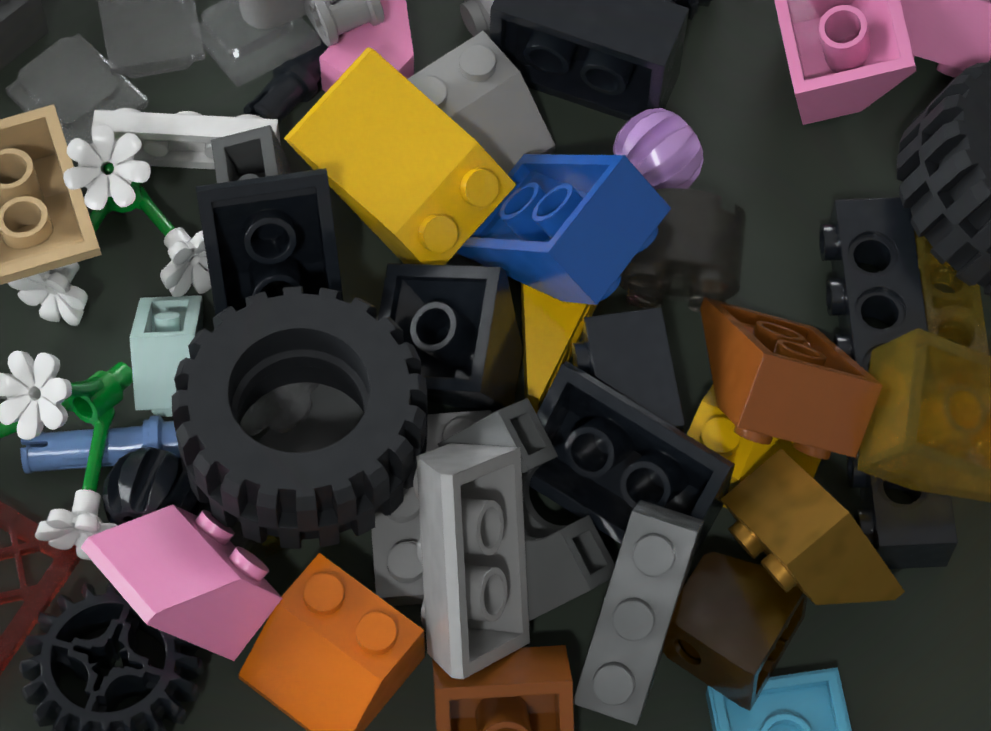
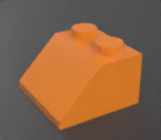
(332, 651)

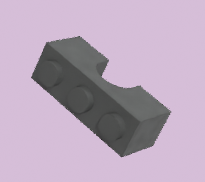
(559, 558)
(637, 612)

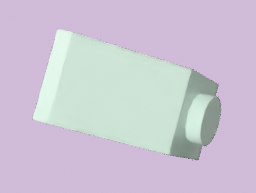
(158, 344)

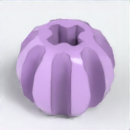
(661, 148)

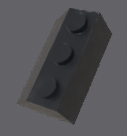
(620, 455)

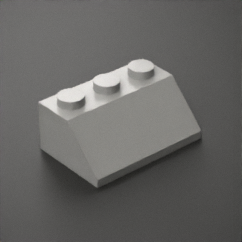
(487, 100)
(472, 555)

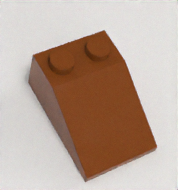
(786, 381)

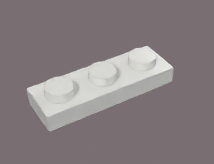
(178, 138)

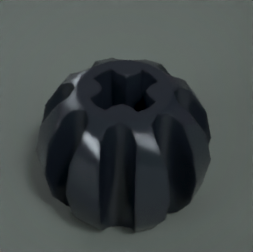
(145, 483)

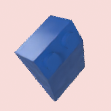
(570, 225)

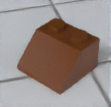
(513, 694)

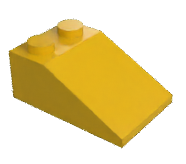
(400, 162)

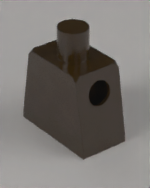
(733, 626)

